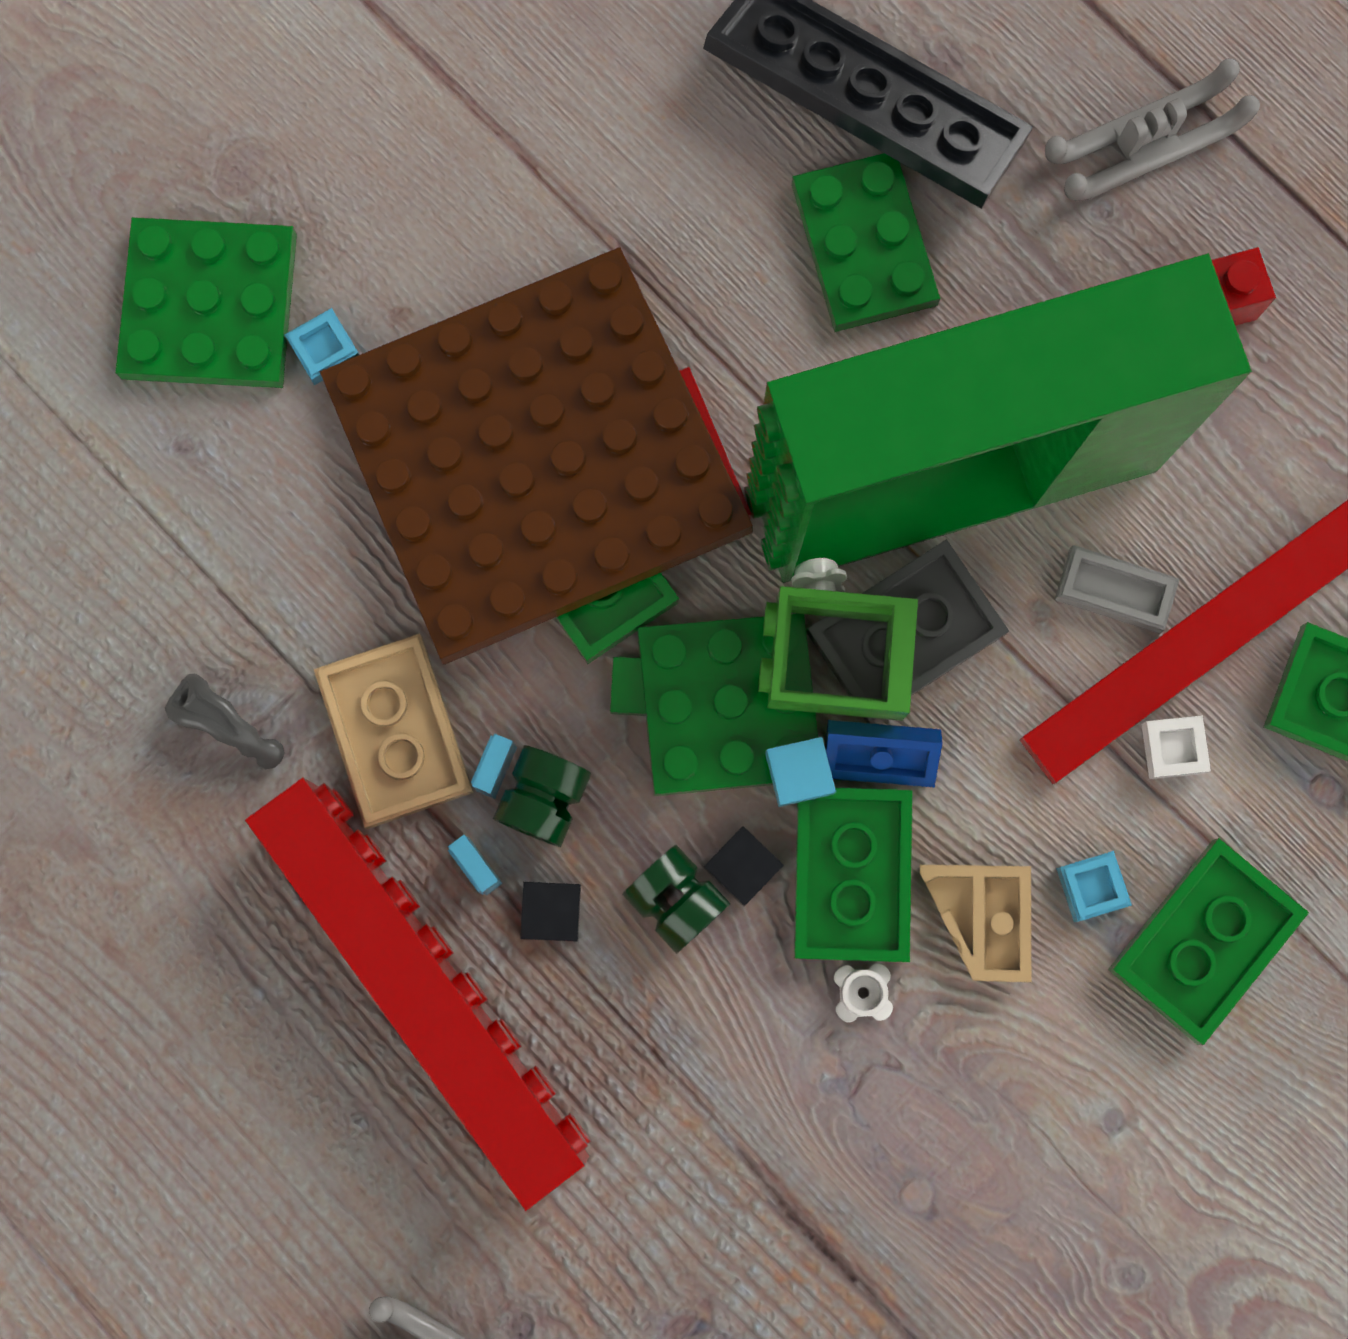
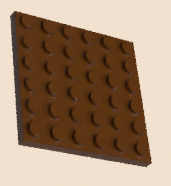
(534, 455)

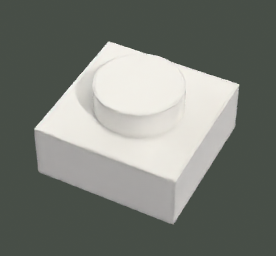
(1176, 747)

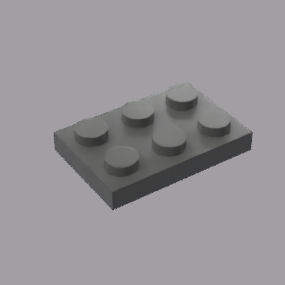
(950, 626)

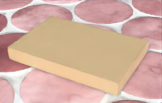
(393, 731)

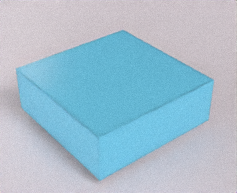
(321, 344)
(493, 765)
(800, 771)
(474, 865)
(1093, 886)

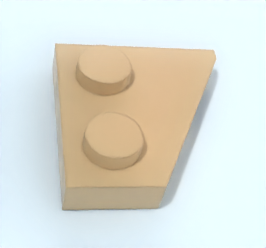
(986, 917)

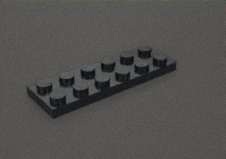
(872, 92)

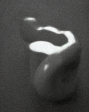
(200, 708)

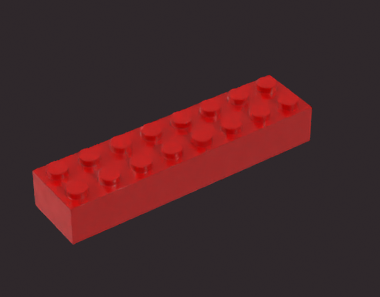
(420, 991)

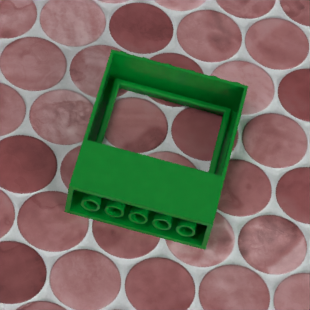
(990, 416)

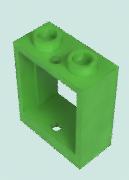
(898, 659)

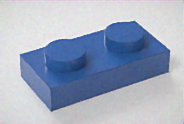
(883, 753)

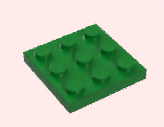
(206, 302)
(705, 704)

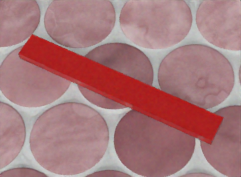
(1191, 648)

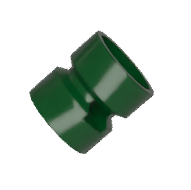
(542, 795)
(691, 913)

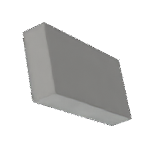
(1117, 589)

